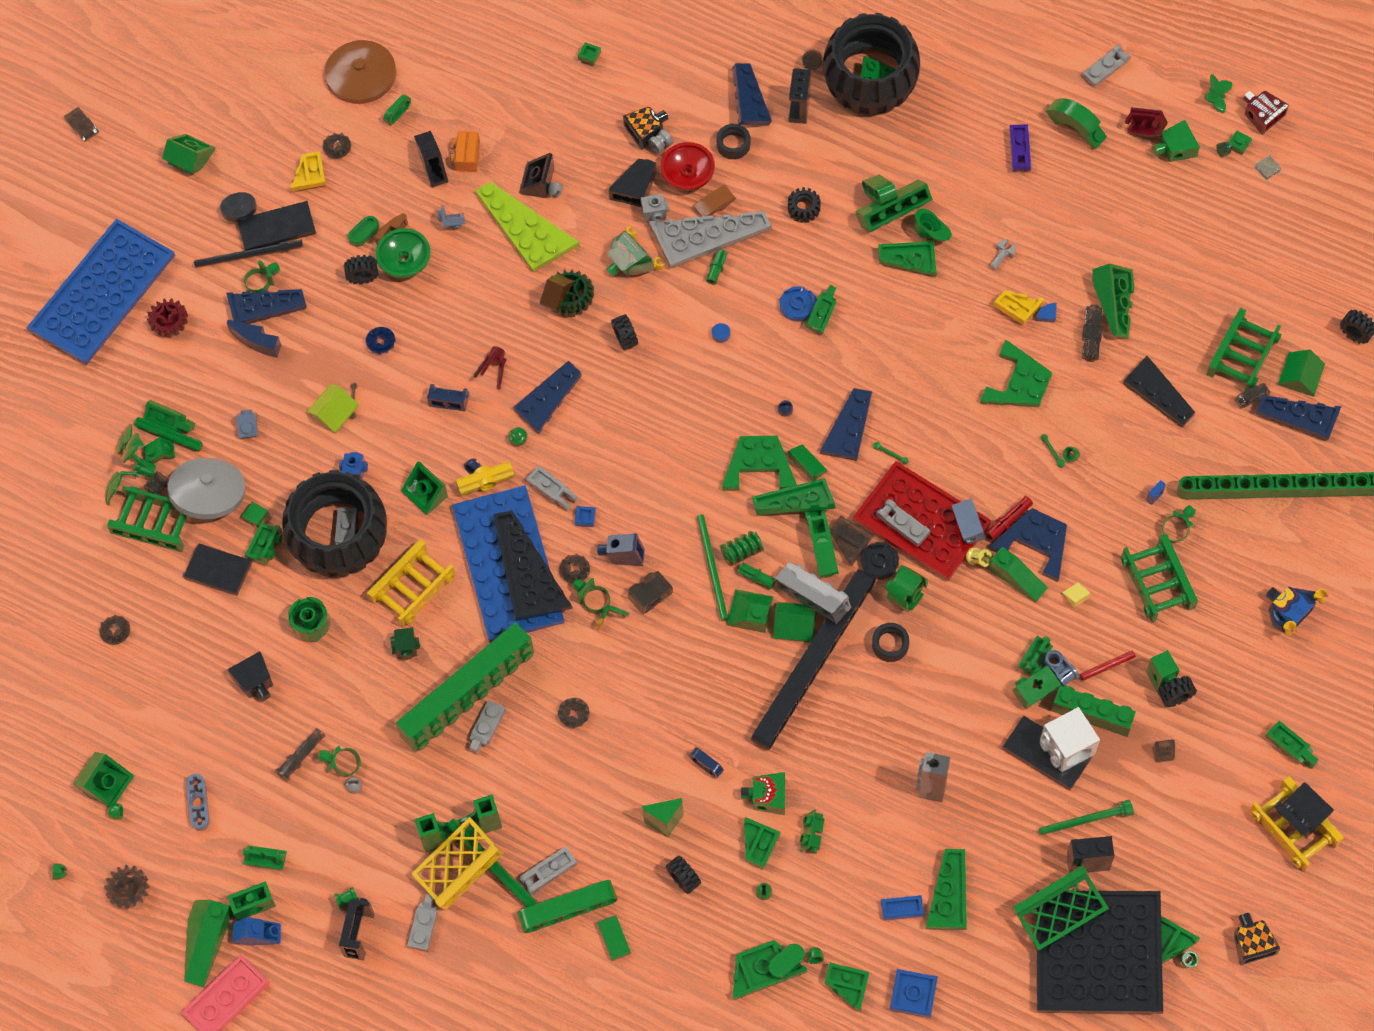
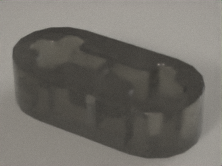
(1252, 396)

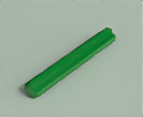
(168, 434)

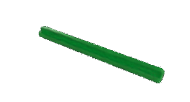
(497, 869)

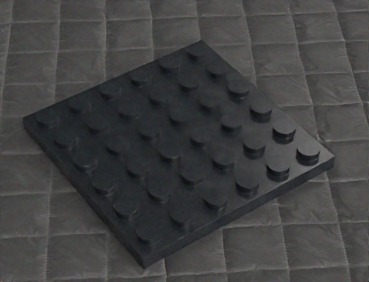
(1108, 961)

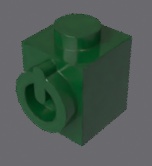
(405, 643)

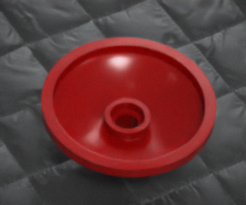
(687, 158)

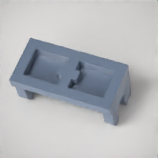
(968, 521)

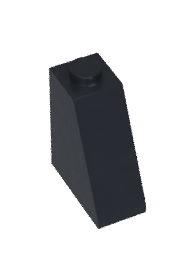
(431, 158)
(634, 183)

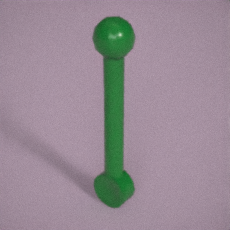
(877, 446)
(1060, 463)

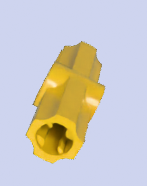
(485, 478)

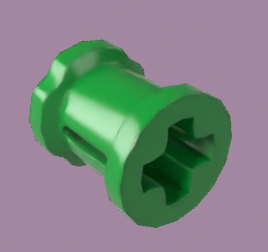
(344, 898)

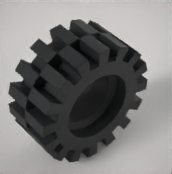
(804, 214)
(361, 269)
(1357, 326)
(624, 332)
(1177, 691)
(683, 874)

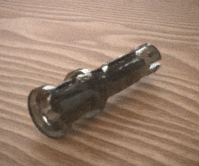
(294, 761)

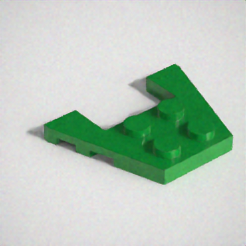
(1026, 383)
(758, 455)

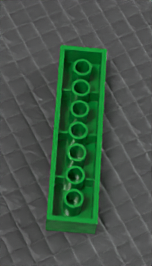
(465, 687)

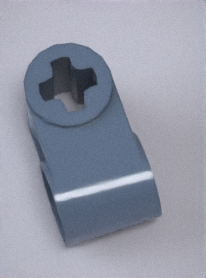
(1063, 670)

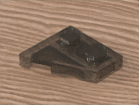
(850, 538)

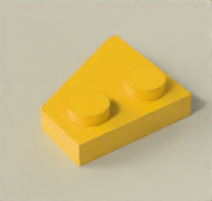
(309, 173)

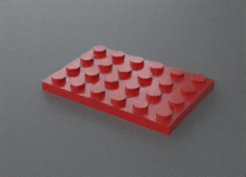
(928, 504)

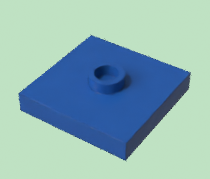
(913, 993)

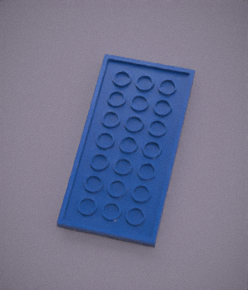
(101, 291)
(485, 559)

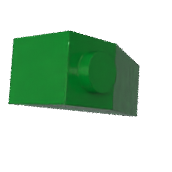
(1017, 574)

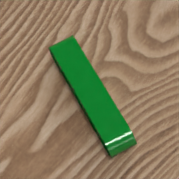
(567, 906)

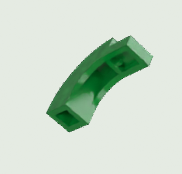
(1079, 117)

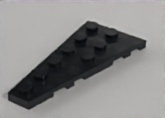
(528, 577)

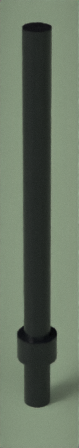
(284, 246)

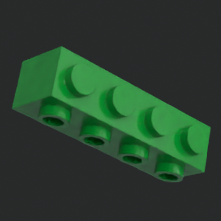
(909, 198)
(1097, 711)

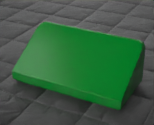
(807, 462)

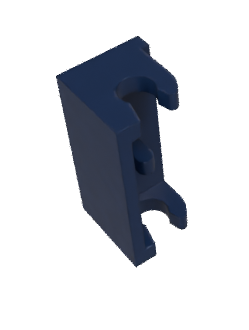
(447, 398)

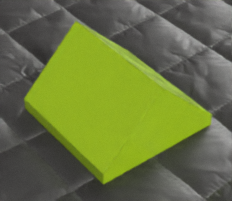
(333, 407)

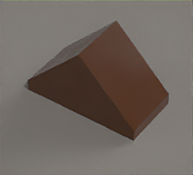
(555, 291)

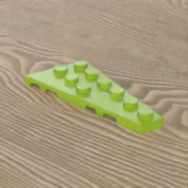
(531, 234)

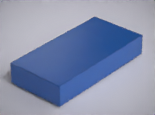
(902, 907)

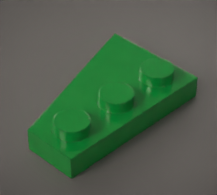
(909, 256)

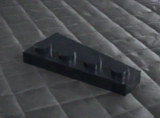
(1156, 389)

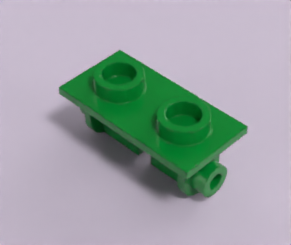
(1035, 654)
(812, 823)
(264, 857)

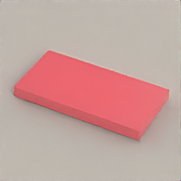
(226, 996)

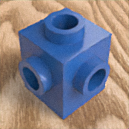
(354, 463)

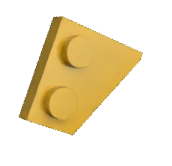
(1018, 305)

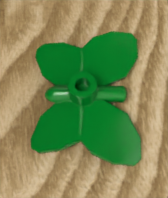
(1216, 92)

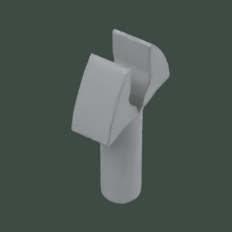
(1002, 253)

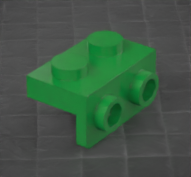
(264, 543)

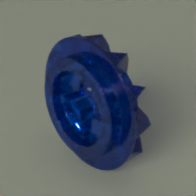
(383, 333)

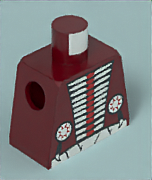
(1264, 110)

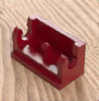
(1146, 122)

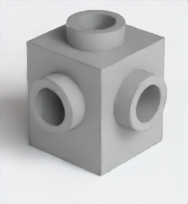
(654, 207)

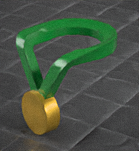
(607, 608)

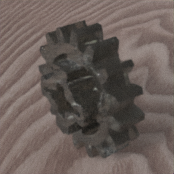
(117, 891)

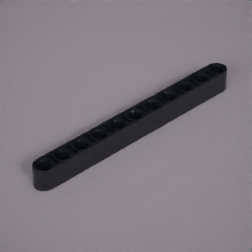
(810, 664)

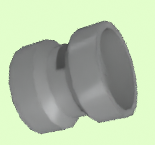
(660, 141)

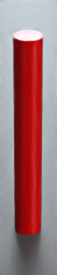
(1107, 665)

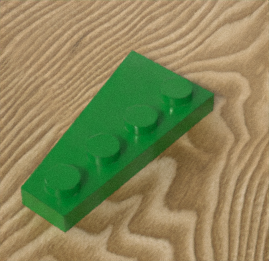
(797, 498)
(949, 897)

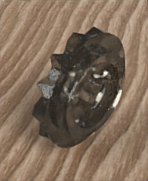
(340, 150)
(565, 568)
(120, 634)
(577, 705)

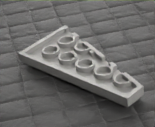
(702, 235)

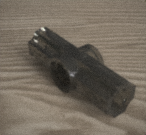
(1092, 333)

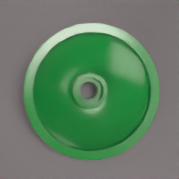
(399, 245)

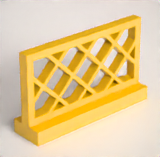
(471, 872)

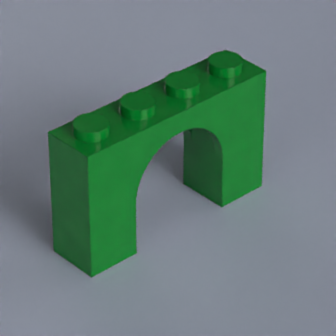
(435, 833)

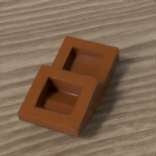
(714, 201)
(396, 223)

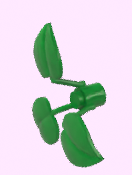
(141, 466)

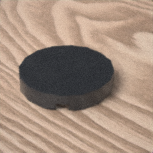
(238, 206)
(879, 560)

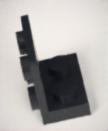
(1304, 810)

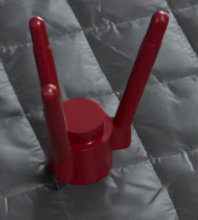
(494, 357)

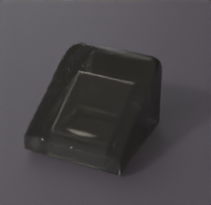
(1164, 750)

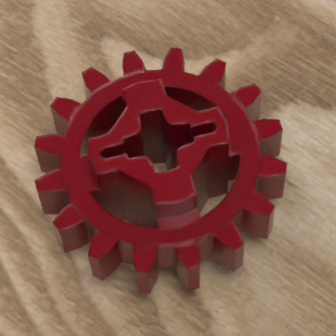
(176, 318)

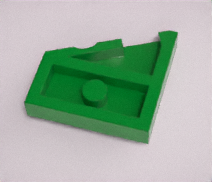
(759, 842)

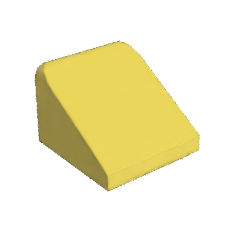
(1076, 594)

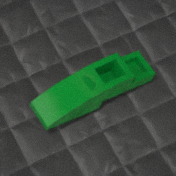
(822, 543)

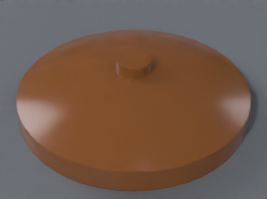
(360, 71)

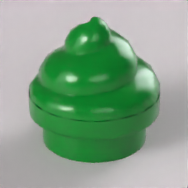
(518, 436)

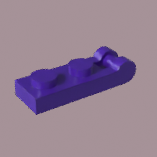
(1020, 147)

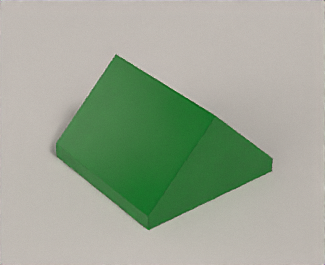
(1302, 372)
(424, 488)
(794, 622)
(664, 815)

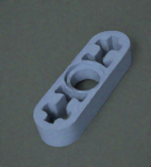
(192, 809)

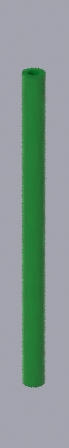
(712, 567)

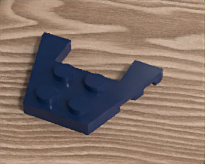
(1040, 534)

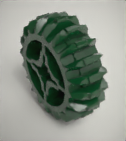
(573, 302)

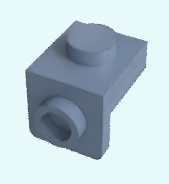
(452, 220)
(247, 423)

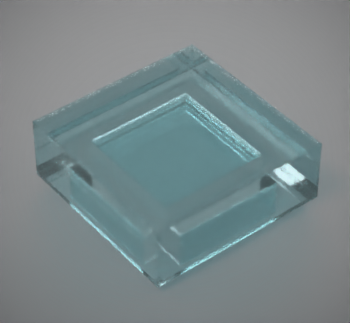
(1267, 167)

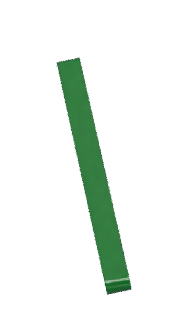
(1274, 490)

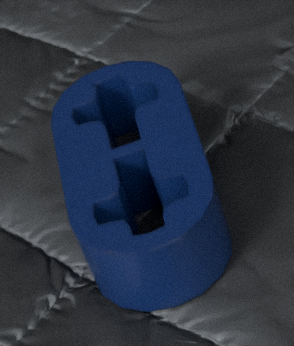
(706, 762)

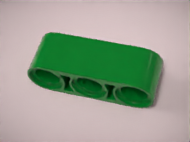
(879, 189)

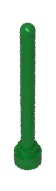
(1124, 808)

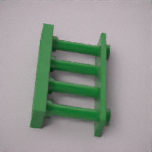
(1233, 336)
(137, 531)
(1172, 564)

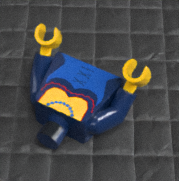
(1292, 606)

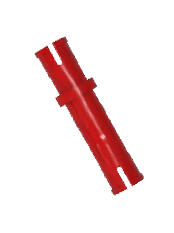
(1002, 524)

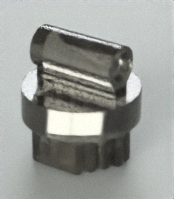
(812, 59)

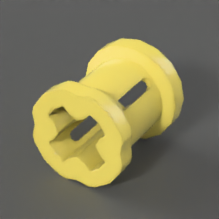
(979, 556)

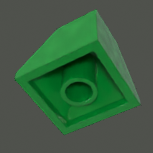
(750, 611)

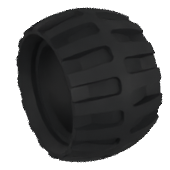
(871, 33)
(326, 490)

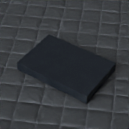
(217, 569)

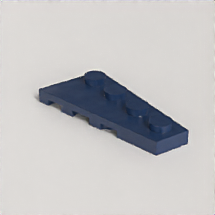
(259, 306)
(543, 401)

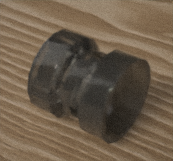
(157, 483)

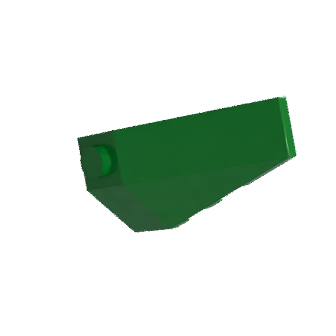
(1114, 290)
(204, 937)

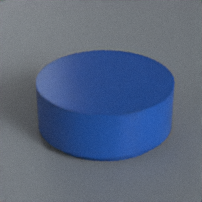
(721, 332)

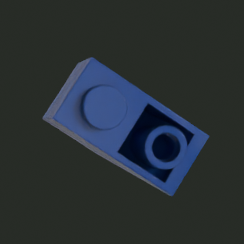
(256, 932)

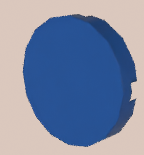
(797, 303)

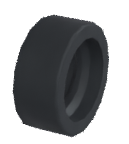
(733, 129)
(890, 628)

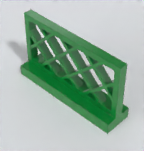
(1050, 892)

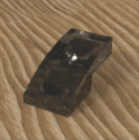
(81, 124)

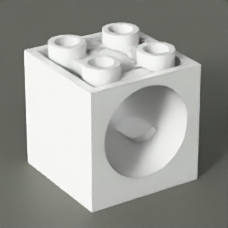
(1069, 740)

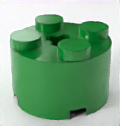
(906, 588)
(309, 619)

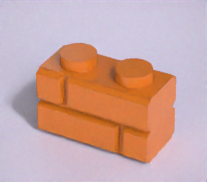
(466, 152)

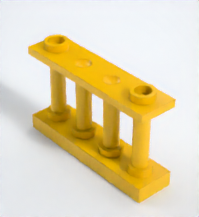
(405, 566)
(1329, 833)

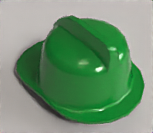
(930, 226)

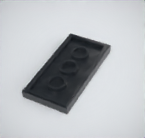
(277, 226)
(1025, 745)

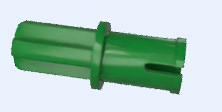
(716, 267)
(756, 575)

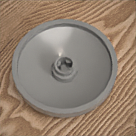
(206, 488)

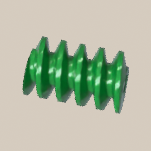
(741, 547)

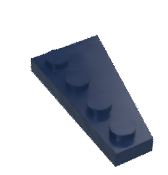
(751, 103)
(1306, 417)
(848, 430)

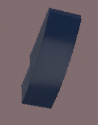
(255, 337)

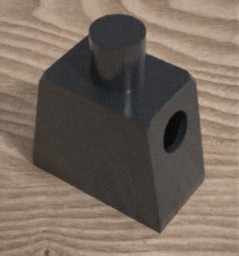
(252, 676)

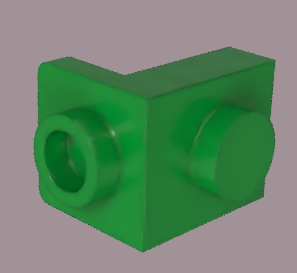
(159, 449)

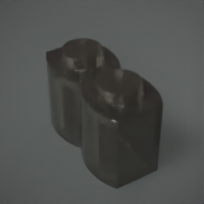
(650, 592)

